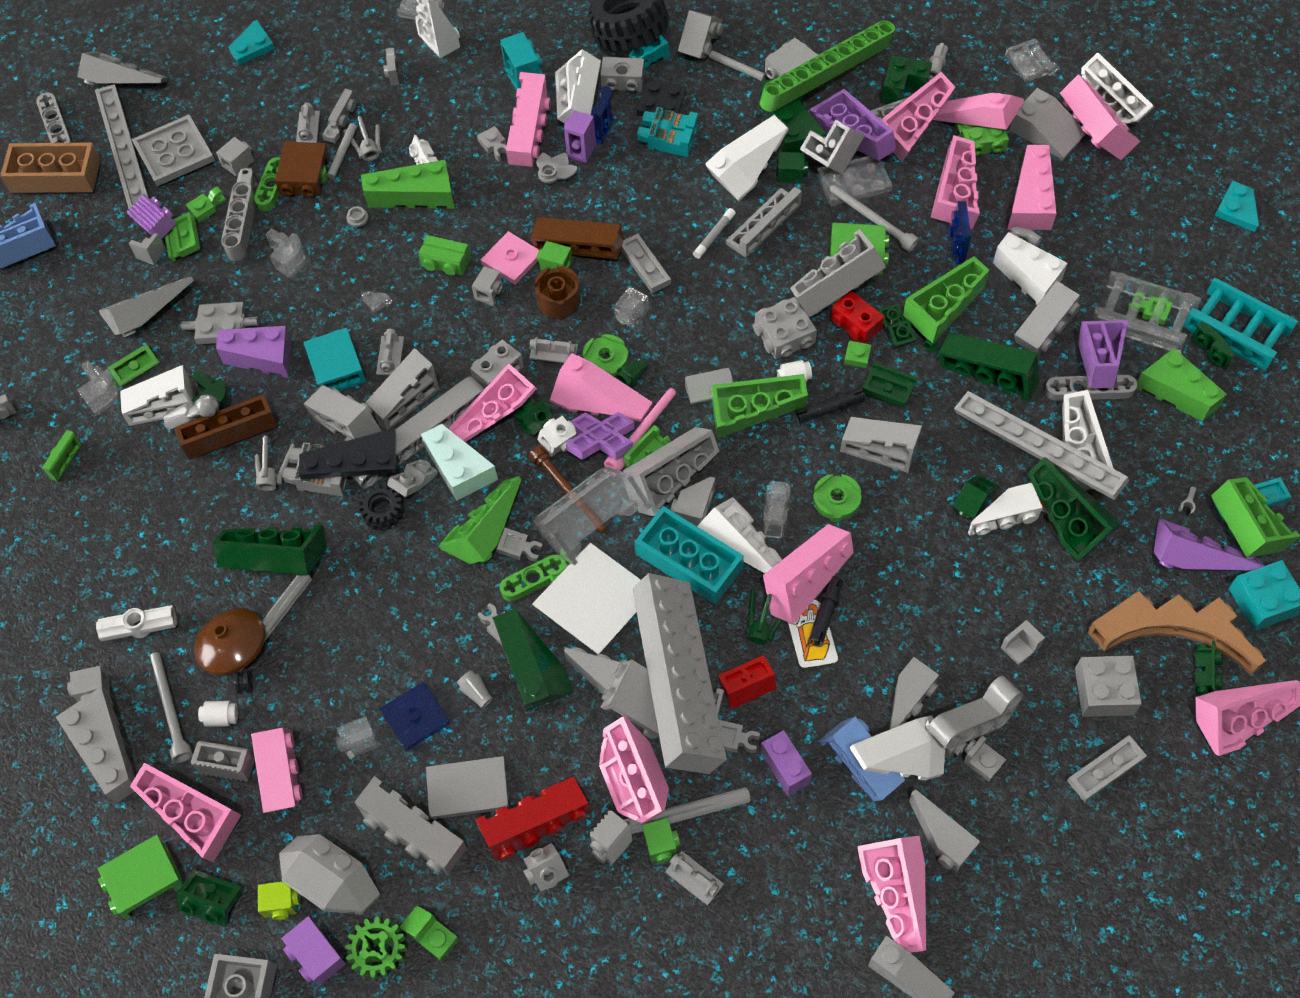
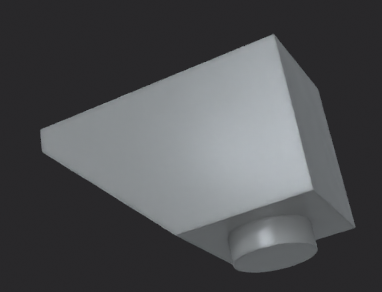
(695, 501)

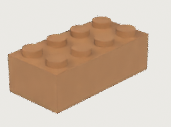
(50, 167)

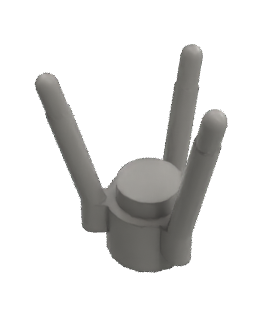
(369, 149)
(266, 477)

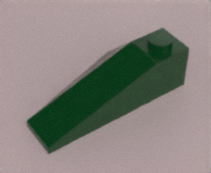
(1074, 512)
(533, 665)

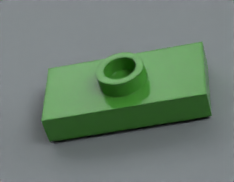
(62, 455)

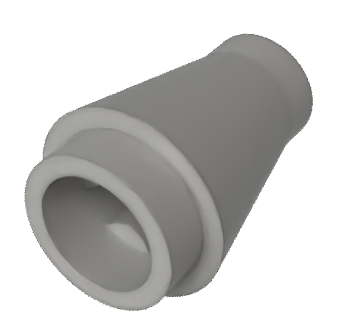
(474, 687)

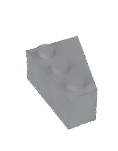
(1048, 318)
(403, 390)
(881, 442)

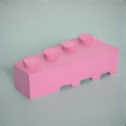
(916, 113)
(1098, 118)
(957, 182)
(1034, 198)

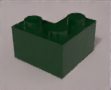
(904, 76)

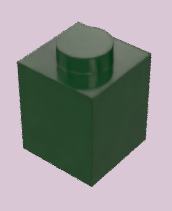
(791, 167)

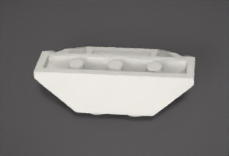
(1116, 90)

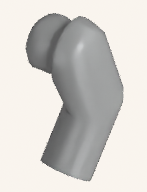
(1026, 234)

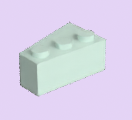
(457, 462)

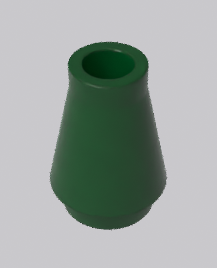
(632, 372)

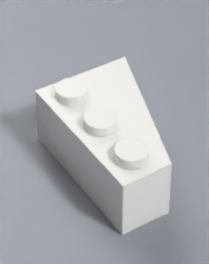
(1028, 266)
(156, 396)

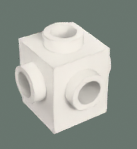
(556, 434)

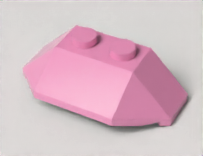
(632, 772)

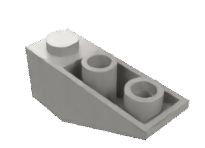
(595, 668)
(911, 688)

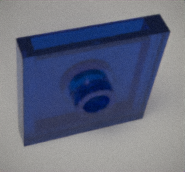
(414, 716)

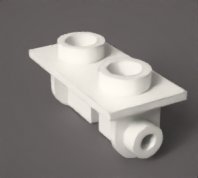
(421, 151)

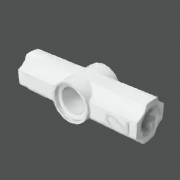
(123, 625)

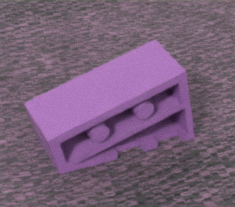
(1101, 350)

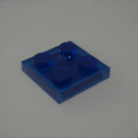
(960, 232)

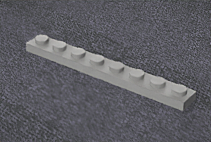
(121, 144)
(1042, 445)

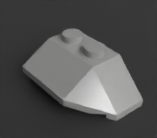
(327, 875)

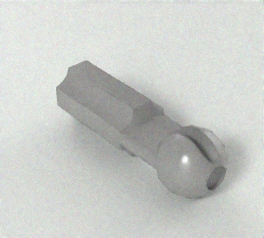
(205, 406)

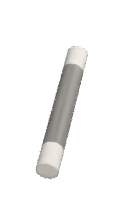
(714, 233)

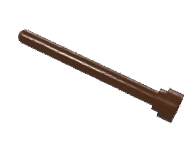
(541, 457)

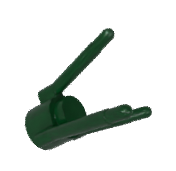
(759, 631)

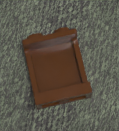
(301, 168)

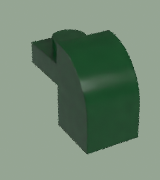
(212, 387)

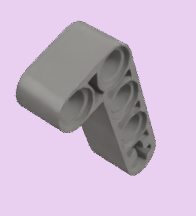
(977, 717)

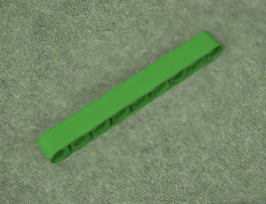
(826, 65)

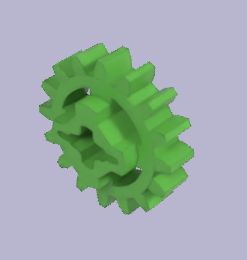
(364, 958)

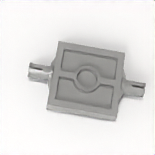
(218, 317)

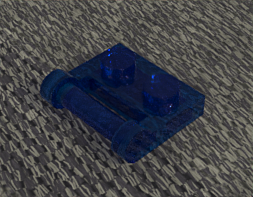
(602, 114)

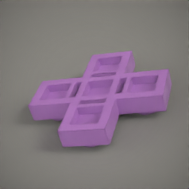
(602, 436)

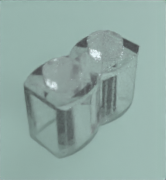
(776, 509)

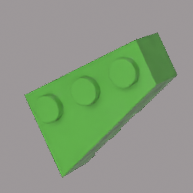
(1182, 385)

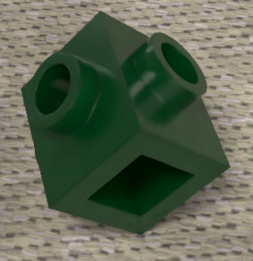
(533, 415)

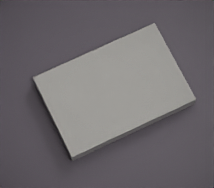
(466, 787)

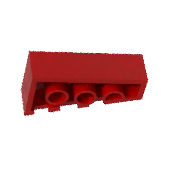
(533, 819)

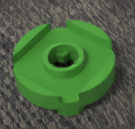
(607, 344)
(838, 485)

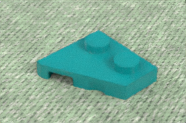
(251, 44)
(1239, 206)

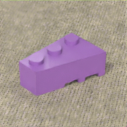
(256, 348)

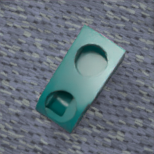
(652, 52)

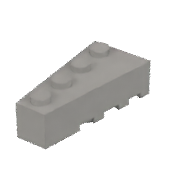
(838, 274)
(672, 466)
(99, 742)
(409, 827)

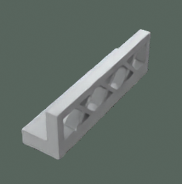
(765, 225)

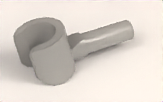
(1189, 501)

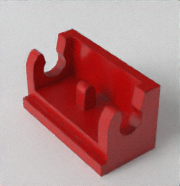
(747, 681)

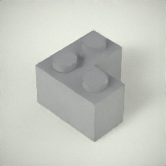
(698, 34)
(835, 149)

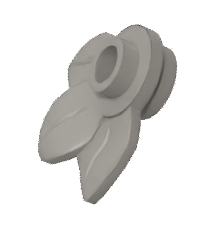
(554, 168)

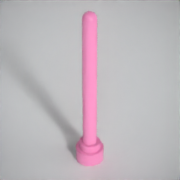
(618, 464)

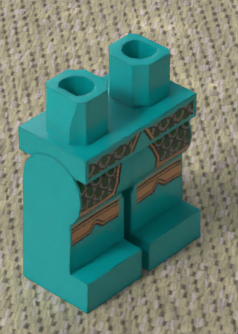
(668, 131)

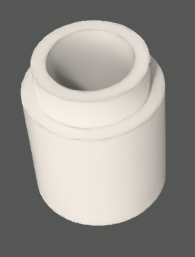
(795, 368)
(218, 713)

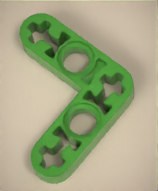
(272, 192)
(520, 592)

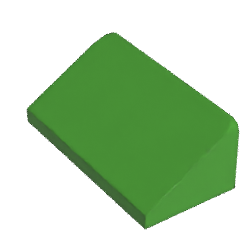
(133, 365)

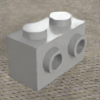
(494, 361)

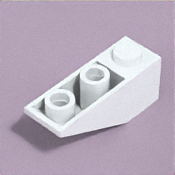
(1013, 507)

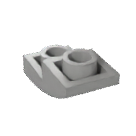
(413, 478)

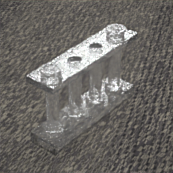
(1149, 331)

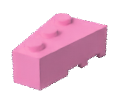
(277, 769)

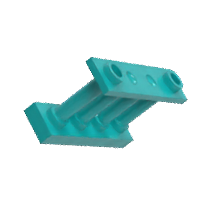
(1241, 343)

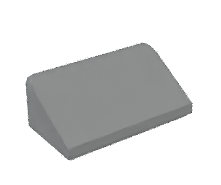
(699, 385)

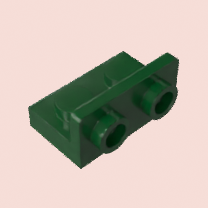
(207, 897)

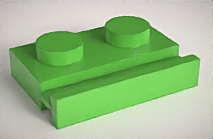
(182, 237)

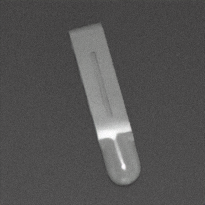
(240, 215)

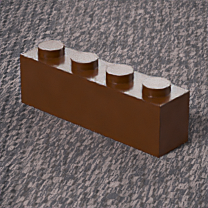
(583, 237)
(226, 427)

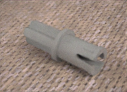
(938, 59)

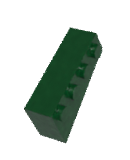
(798, 122)
(992, 363)

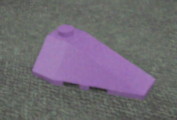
(1183, 549)

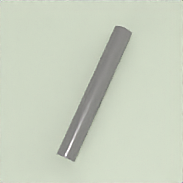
(737, 65)
(341, 151)

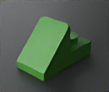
(429, 932)

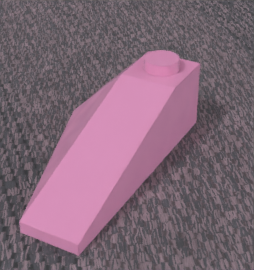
(984, 110)
(591, 389)
(497, 400)

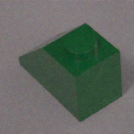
(975, 496)

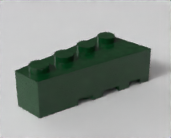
(270, 550)

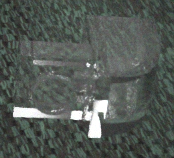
(288, 252)
(100, 390)

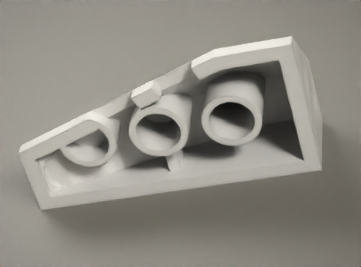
(903, 749)

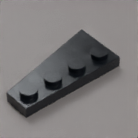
(355, 457)

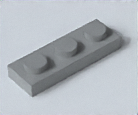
(645, 263)
(1106, 768)

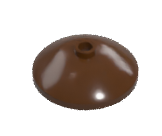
(229, 641)

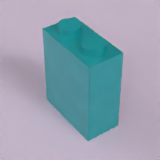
(334, 360)

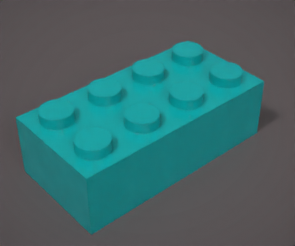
(689, 554)

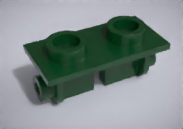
(1209, 659)

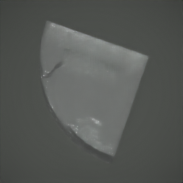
(375, 301)

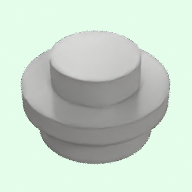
(357, 216)

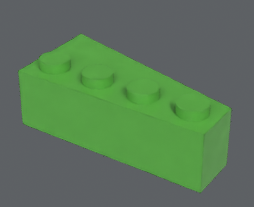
(409, 186)
(943, 300)
(755, 401)

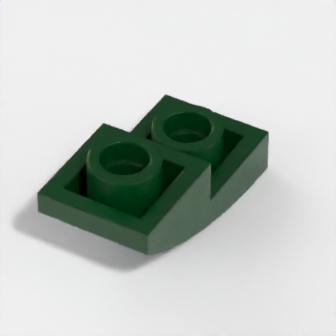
(896, 326)
(1218, 349)

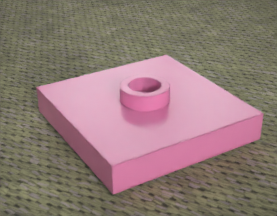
(511, 257)

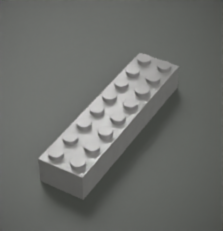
(678, 675)

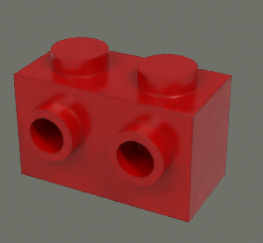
(857, 317)

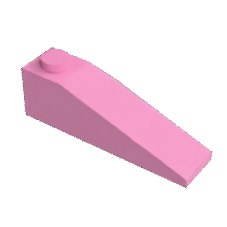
(1238, 713)
(898, 881)

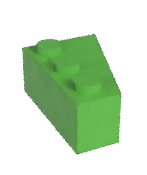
(1251, 520)

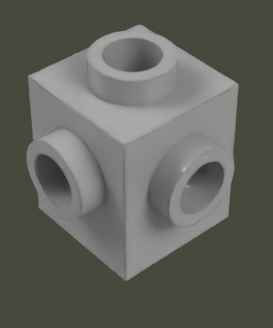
(545, 867)

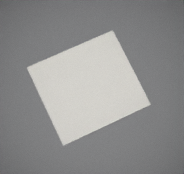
(591, 598)

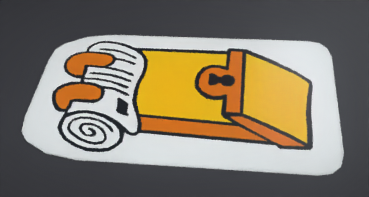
(806, 653)

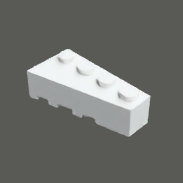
(1083, 429)

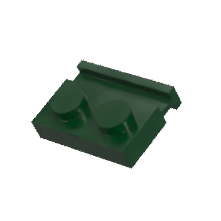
(889, 385)

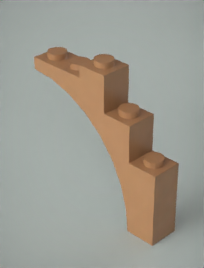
(1177, 618)

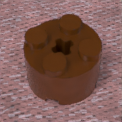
(557, 292)

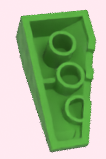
(483, 530)

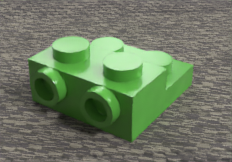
(985, 138)

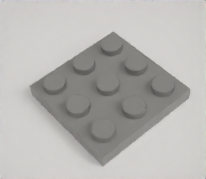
(173, 150)

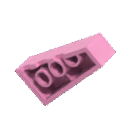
(528, 120)
(806, 572)
(192, 814)

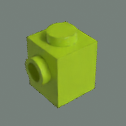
(277, 900)

